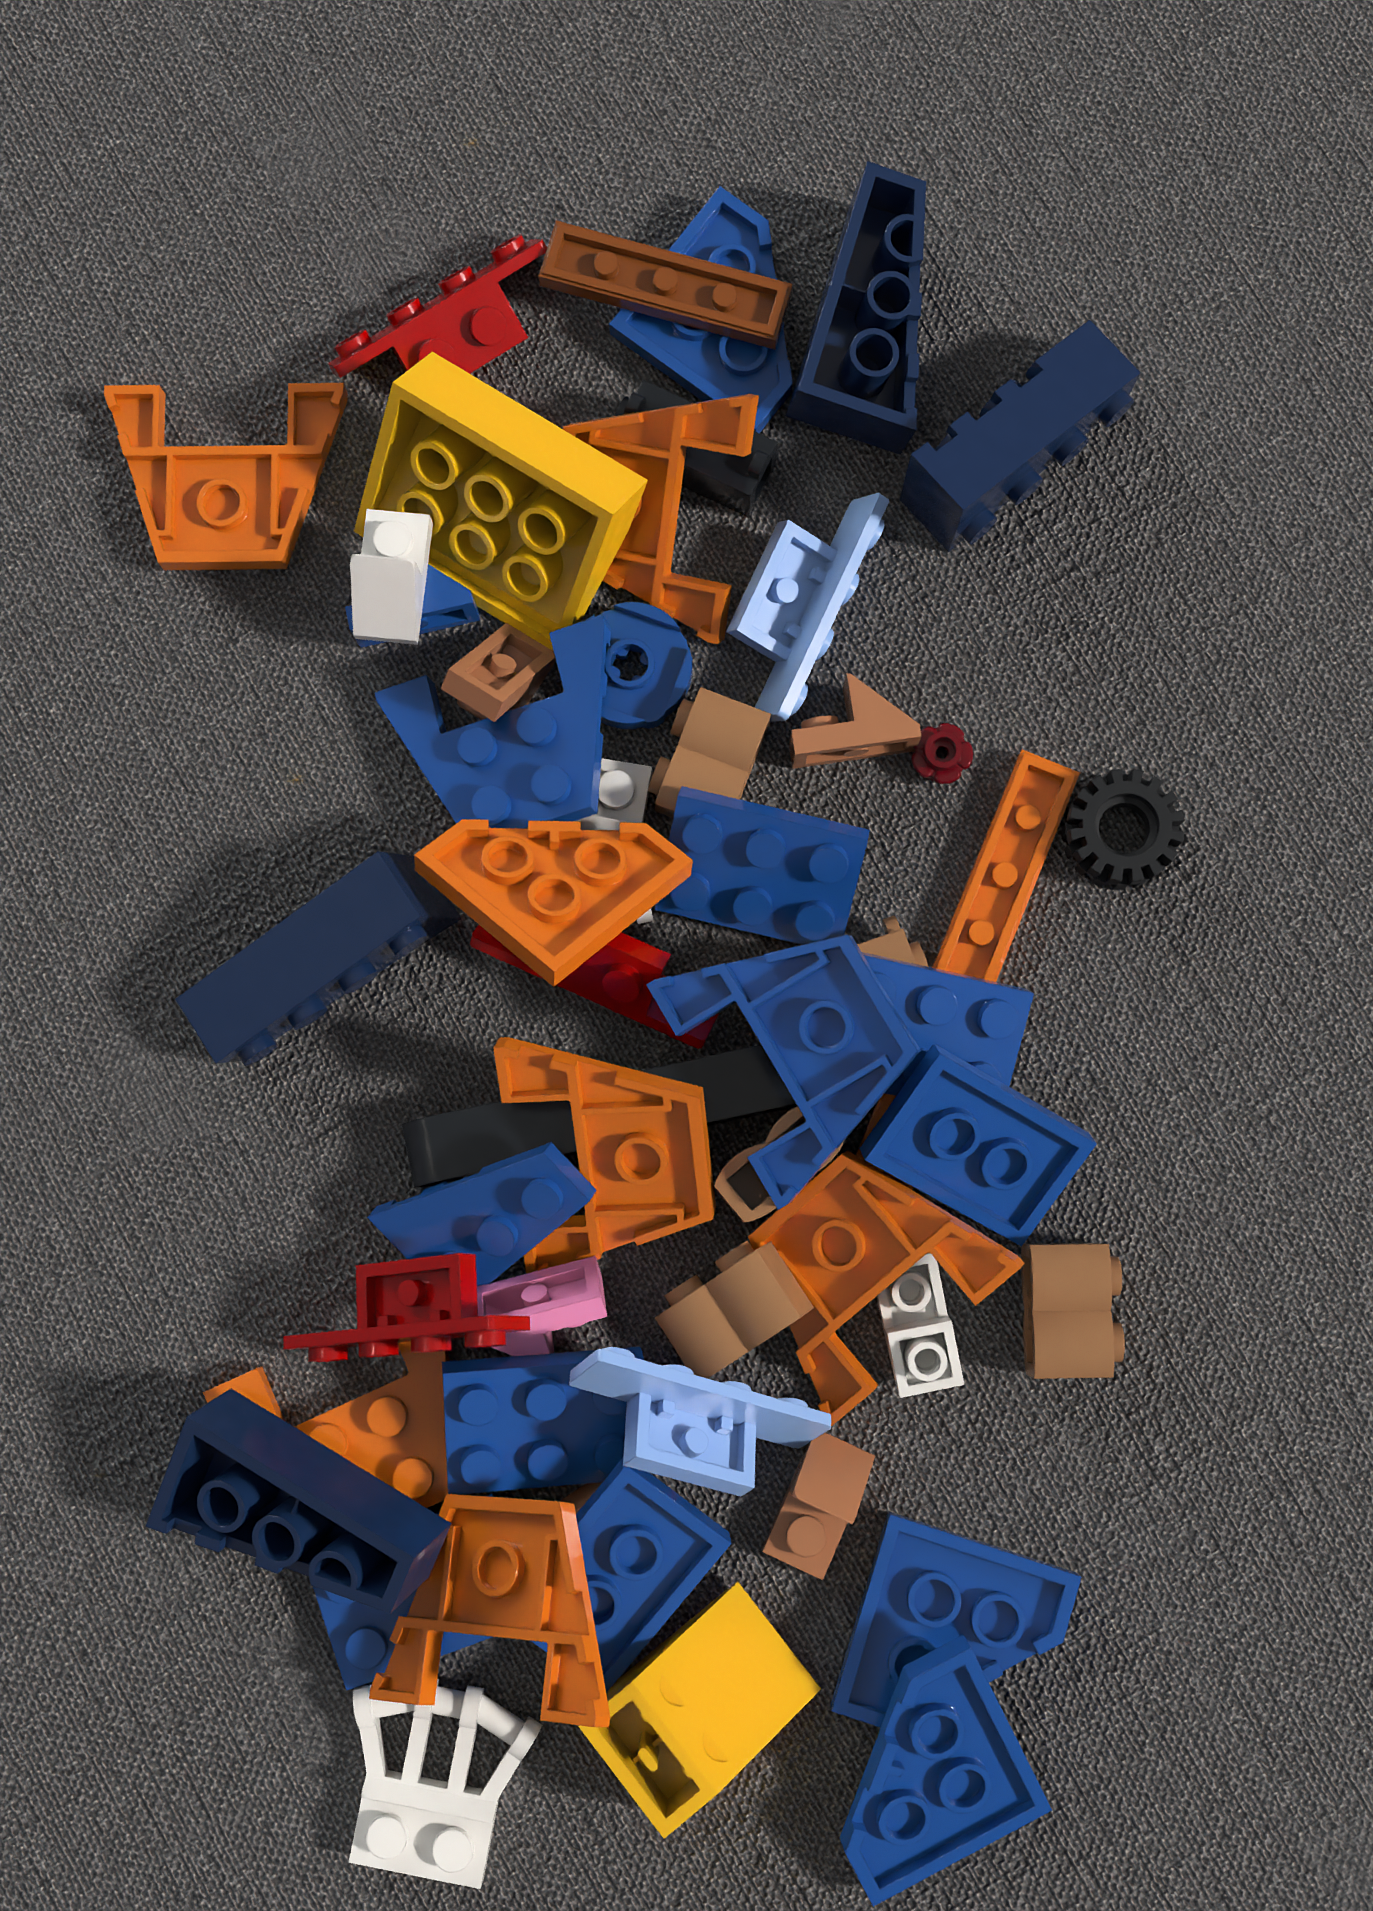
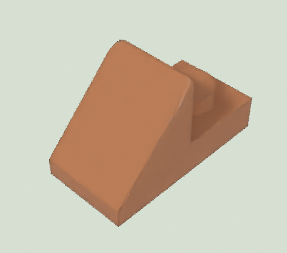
(499, 673)
(872, 730)
(819, 1504)

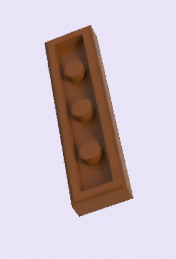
(665, 284)

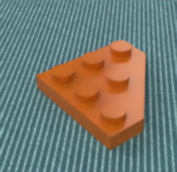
(553, 887)

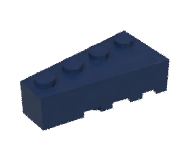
(864, 338)
(1018, 437)
(316, 957)
(294, 1505)

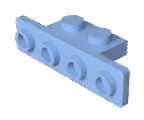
(797, 598)
(693, 1424)

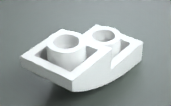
(919, 1331)

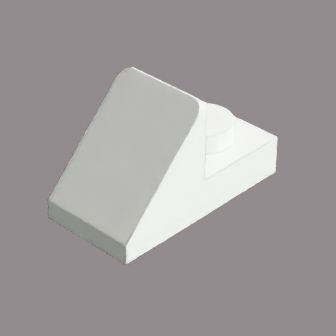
(390, 576)

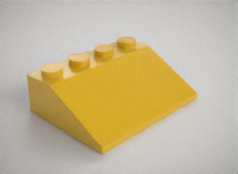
(511, 497)

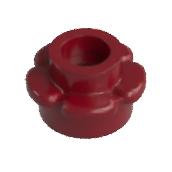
(942, 769)

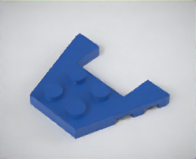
(528, 762)
(822, 1029)

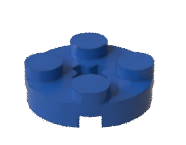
(664, 653)

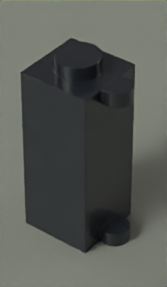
(714, 475)

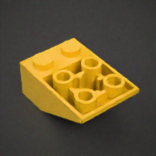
(700, 1708)

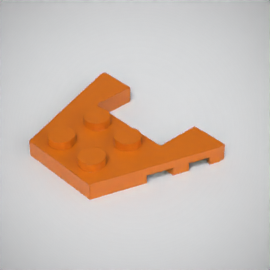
(655, 448)
(225, 501)
(635, 1141)
(851, 1240)
(387, 1432)
(505, 1574)

